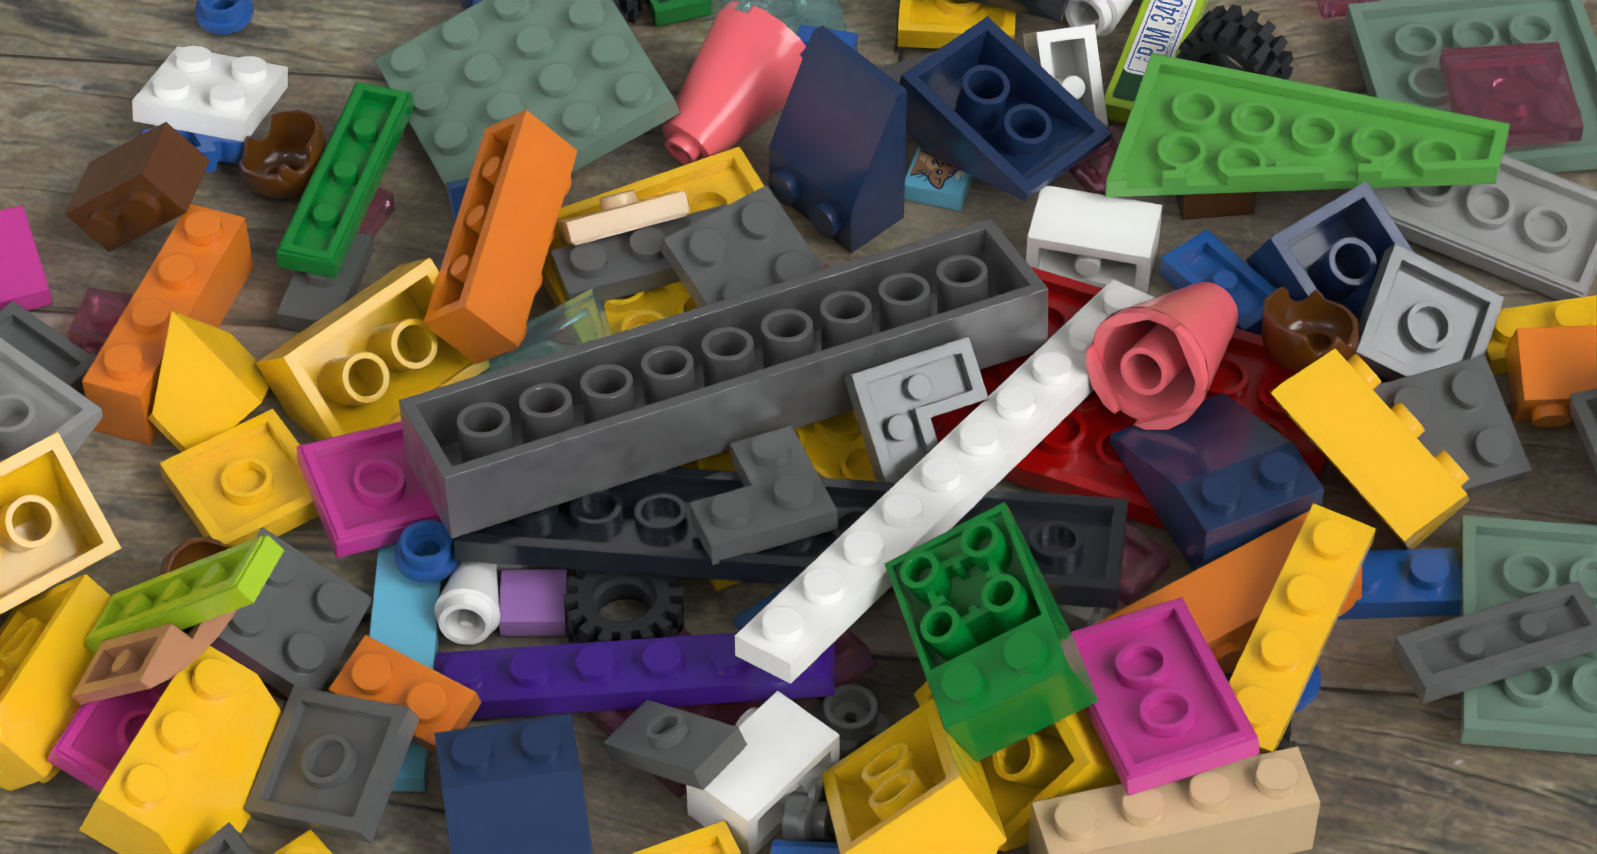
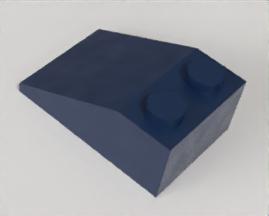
(997, 113)
(841, 144)
(1332, 251)
(1218, 478)
(514, 788)

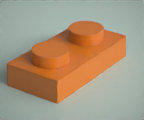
(393, 678)

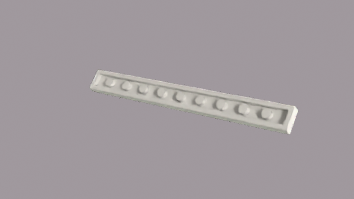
(929, 497)

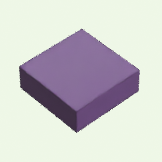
(533, 602)

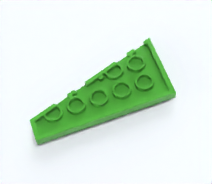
(1253, 132)

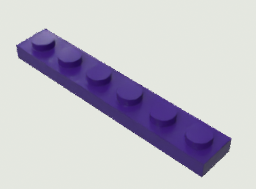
(623, 675)

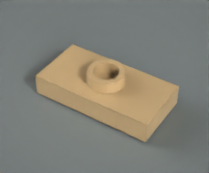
(622, 214)

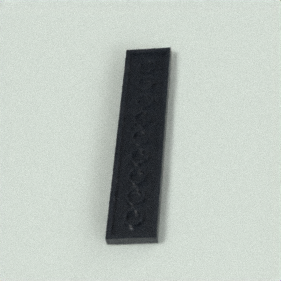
(650, 532)

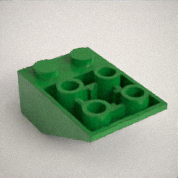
(989, 634)

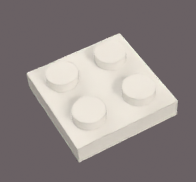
(210, 93)

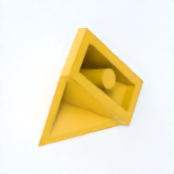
(203, 383)

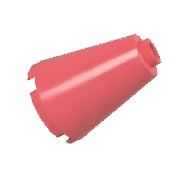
(733, 83)
(1162, 354)

